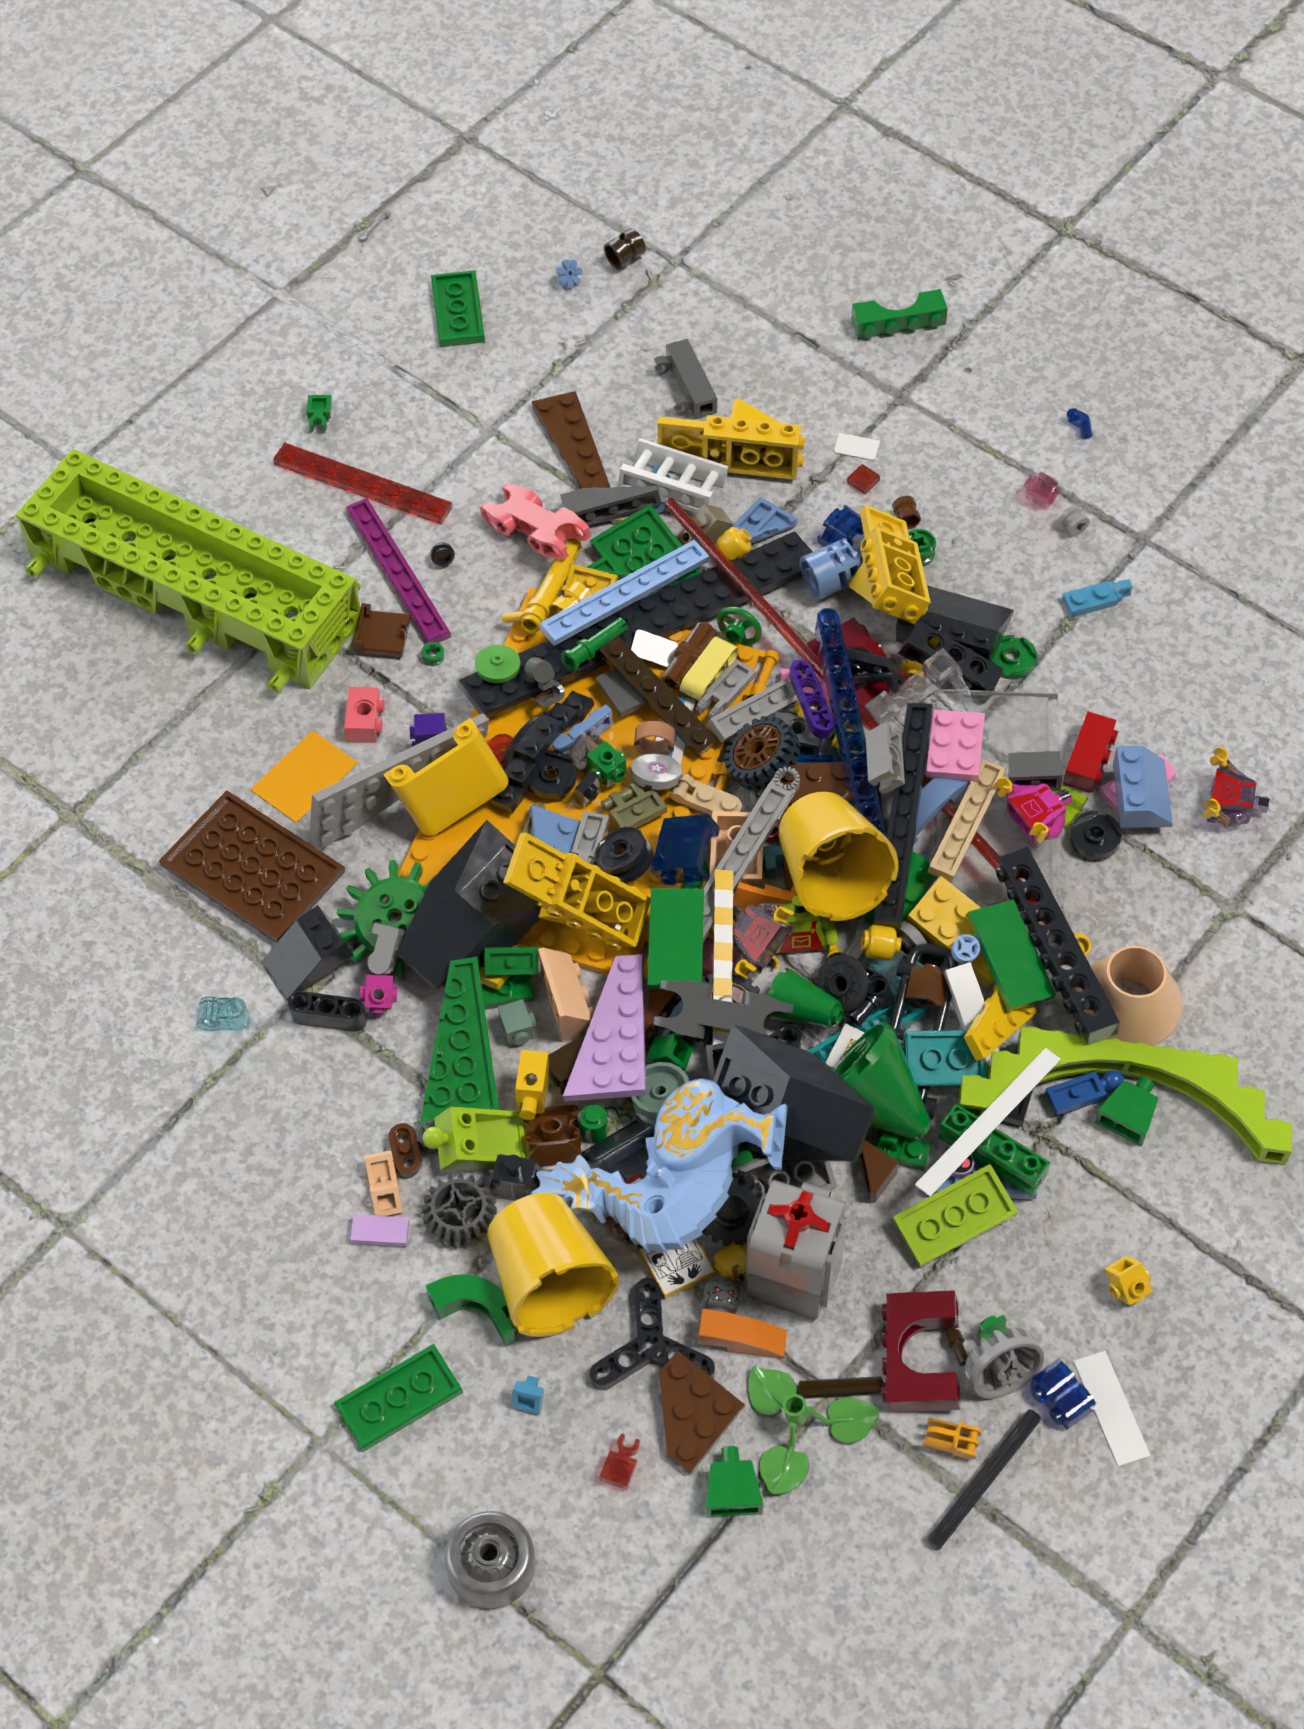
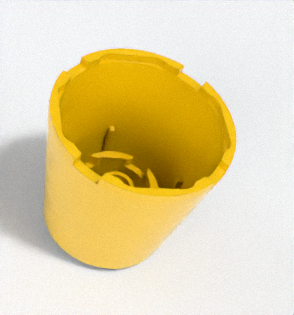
(836, 857)
(549, 1265)

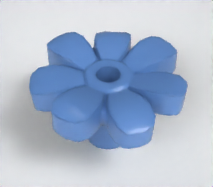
(569, 273)

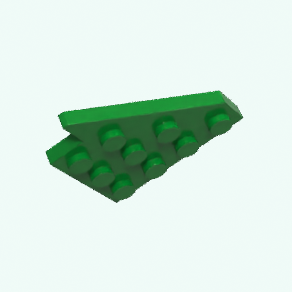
(635, 544)

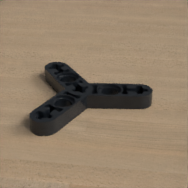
(645, 1333)

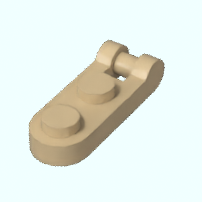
(704, 797)

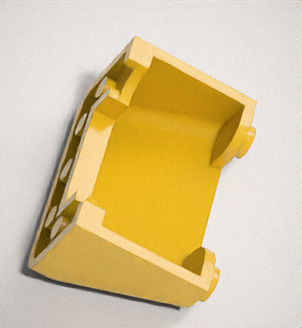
(451, 783)

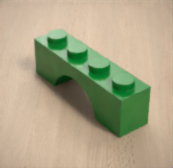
(874, 320)

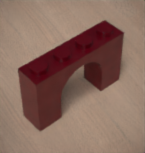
(858, 639)
(905, 1317)

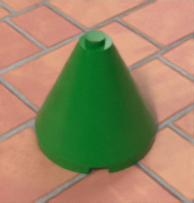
(883, 1077)

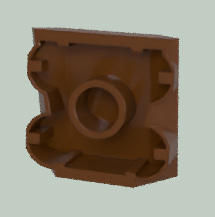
(553, 1135)

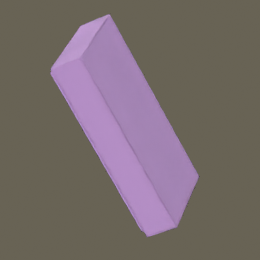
(379, 1230)

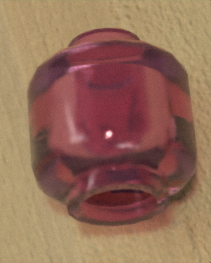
(1041, 489)

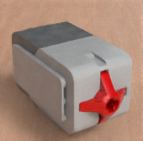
(795, 1248)

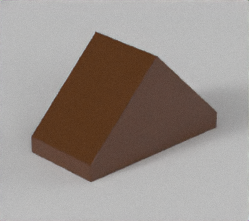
(878, 1170)

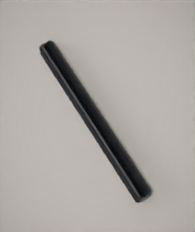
(983, 1479)

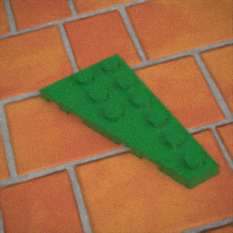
(461, 1057)

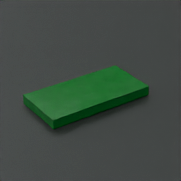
(457, 308)
(675, 935)
(1010, 955)
(398, 1397)

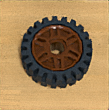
(761, 752)

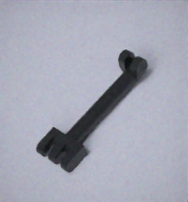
(892, 679)

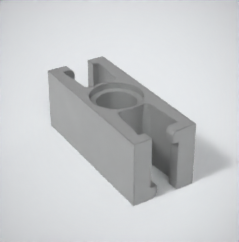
(885, 758)

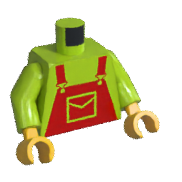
(808, 932)

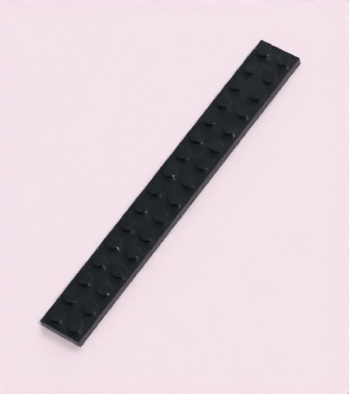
(657, 614)

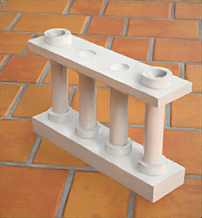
(669, 459)

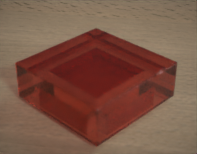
(863, 479)

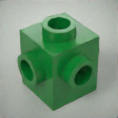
(607, 764)

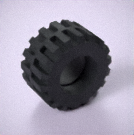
(737, 1229)

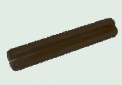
(840, 1387)

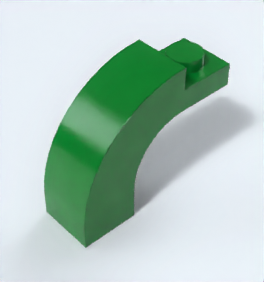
(473, 1293)

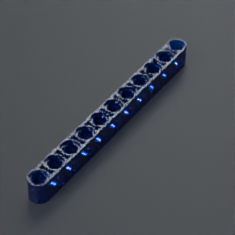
(846, 718)

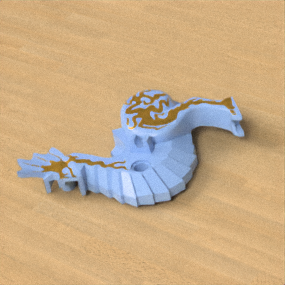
(686, 1169)

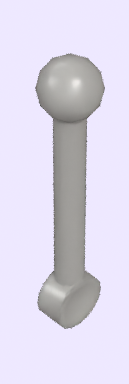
(363, 236)

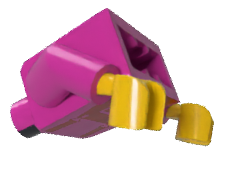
(1035, 808)

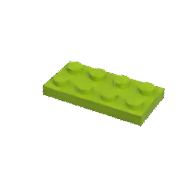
(955, 1215)

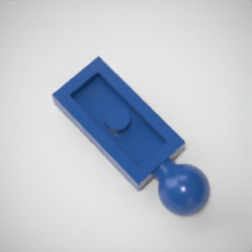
(1082, 1091)

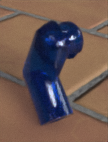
(1081, 421)

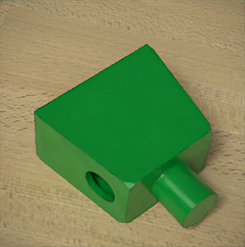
(1129, 1110)
(733, 1487)

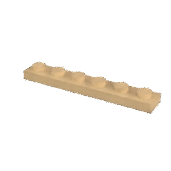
(966, 821)

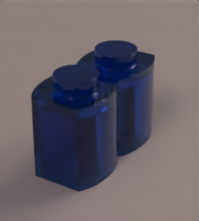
(1062, 1394)

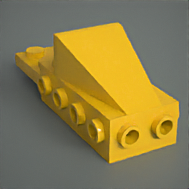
(745, 442)
(891, 567)
(577, 893)

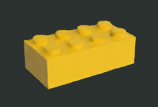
(943, 919)

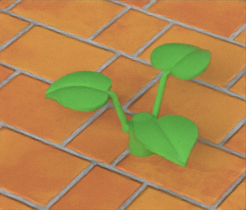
(775, 1389)

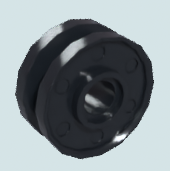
(624, 854)

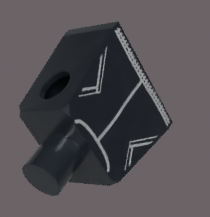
(514, 1177)

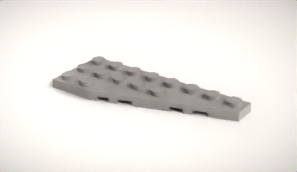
(364, 795)

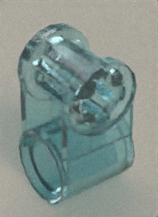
(218, 1012)

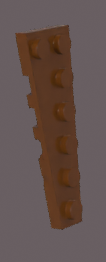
(571, 434)

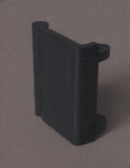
(619, 1145)

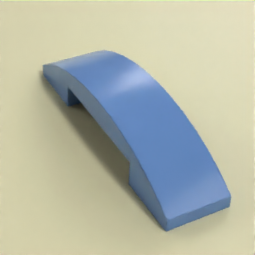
(934, 798)

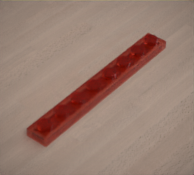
(363, 483)

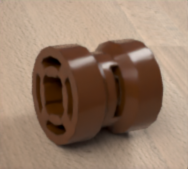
(906, 510)

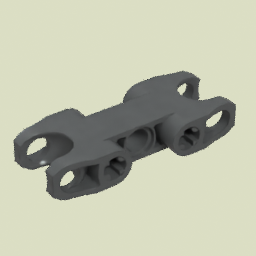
(702, 1011)

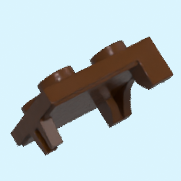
(381, 632)

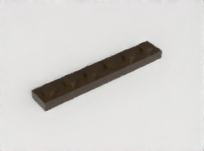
(657, 695)

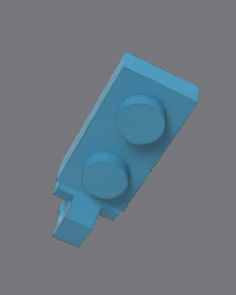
(1096, 597)

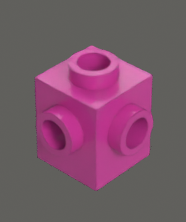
(375, 982)

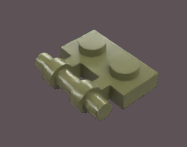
(637, 811)

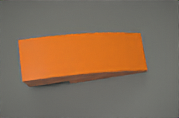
(741, 1334)

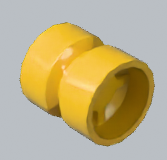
(573, 594)

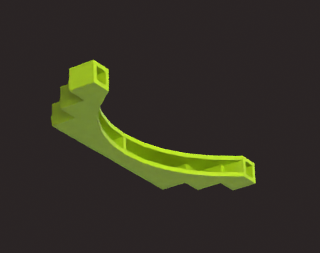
(1199, 1075)

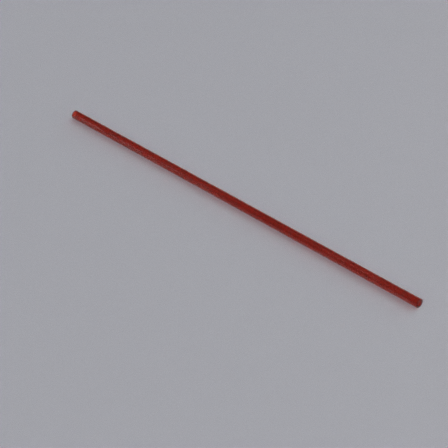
(799, 645)

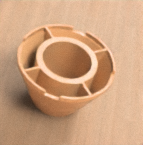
(1141, 1017)

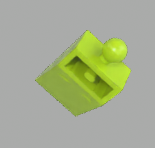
(474, 1137)

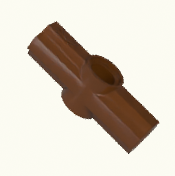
(687, 654)

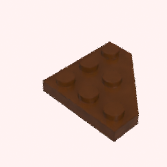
(694, 1411)

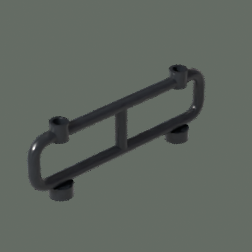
(904, 971)

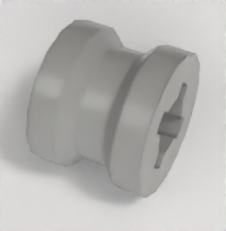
(1074, 520)

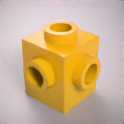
(1128, 1280)

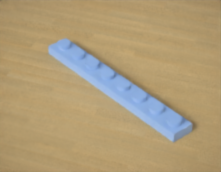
(623, 592)

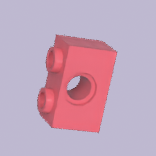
(357, 725)

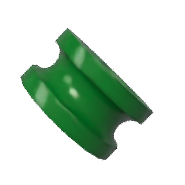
(432, 660)

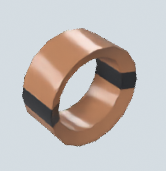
(656, 729)

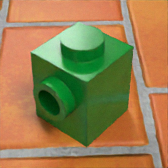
(670, 1049)

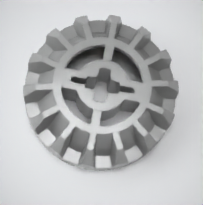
(1004, 1363)

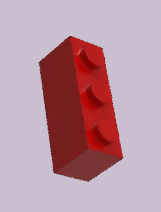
(1091, 752)

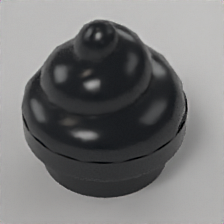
(442, 554)

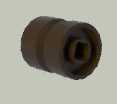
(622, 249)

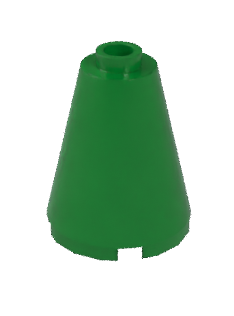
(809, 1002)

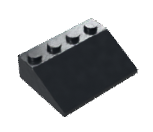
(965, 620)

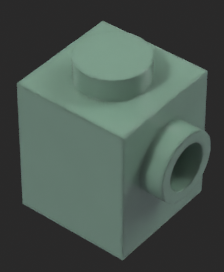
(516, 1022)

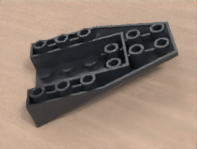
(468, 909)
(823, 1111)

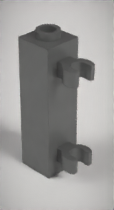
(691, 379)

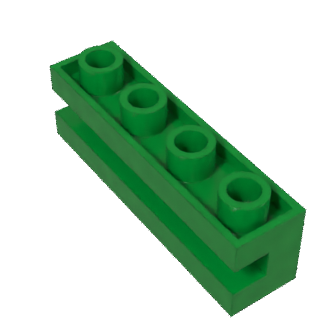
(1007, 1156)

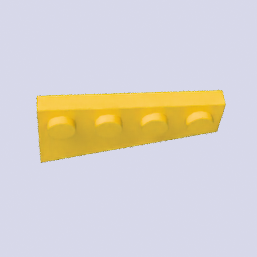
(995, 1025)

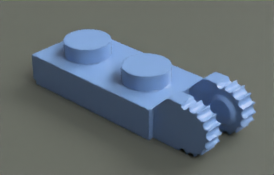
(596, 723)

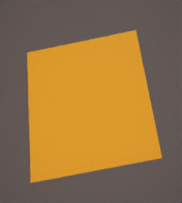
(302, 772)

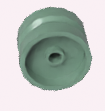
(661, 1082)

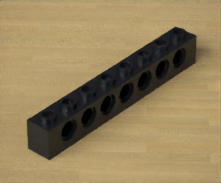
(1089, 1026)

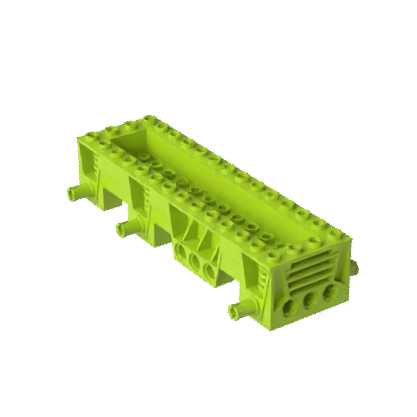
(202, 545)

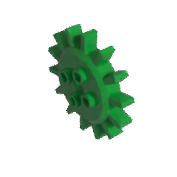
(371, 910)

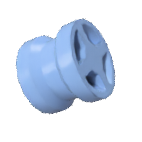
(969, 945)

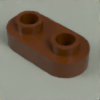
(405, 1151)

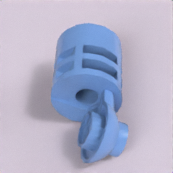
(830, 568)

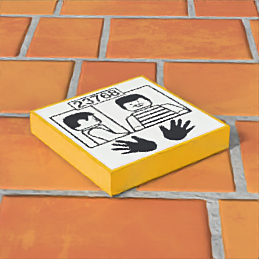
(678, 1268)

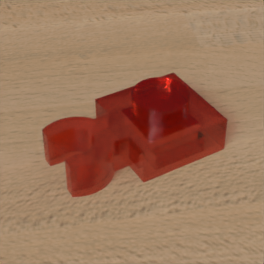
(620, 1466)

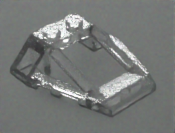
(921, 686)

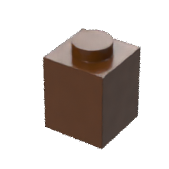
(927, 986)

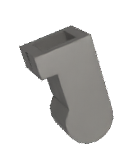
(385, 955)

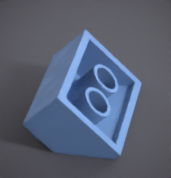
(1141, 788)

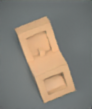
(383, 1184)

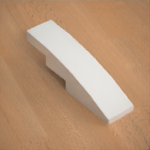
(966, 996)

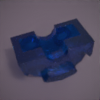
(841, 525)

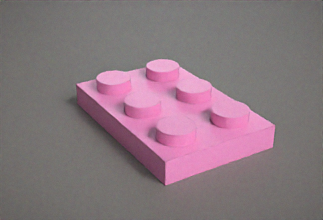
(955, 745)

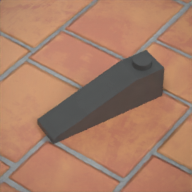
(604, 504)

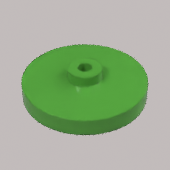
(497, 663)

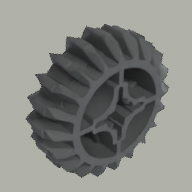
(480, 1201)

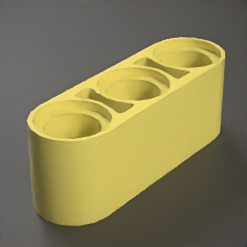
(708, 667)

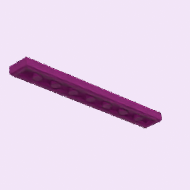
(398, 571)

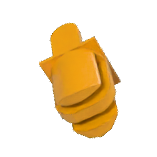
(945, 1437)

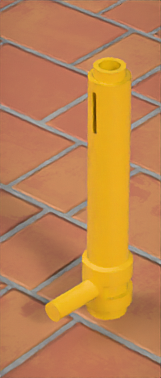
(539, 606)

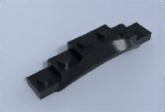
(533, 742)

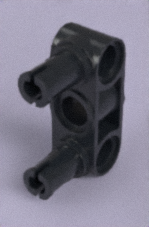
(878, 995)

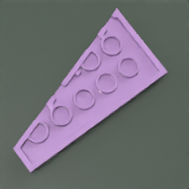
(614, 1046)

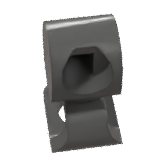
(543, 673)

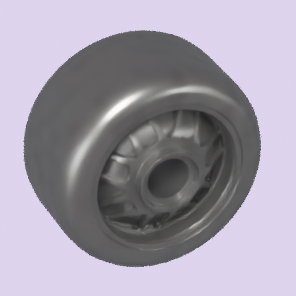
(495, 1581)

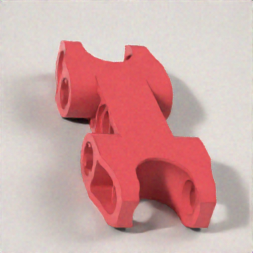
(544, 529)

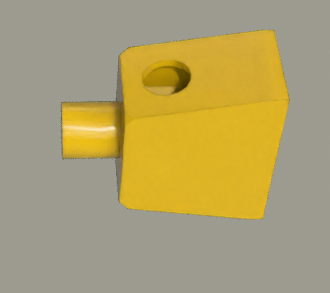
(532, 1093)

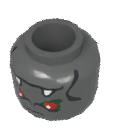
(721, 1295)

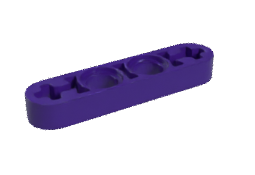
(814, 698)

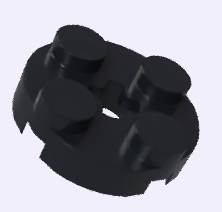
(556, 787)
(1091, 848)

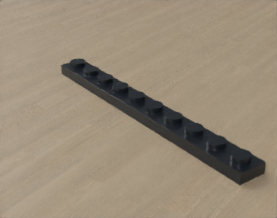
(905, 810)

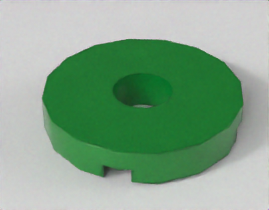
(1021, 666)

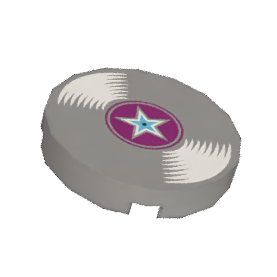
(656, 770)

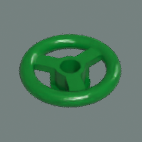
(736, 629)

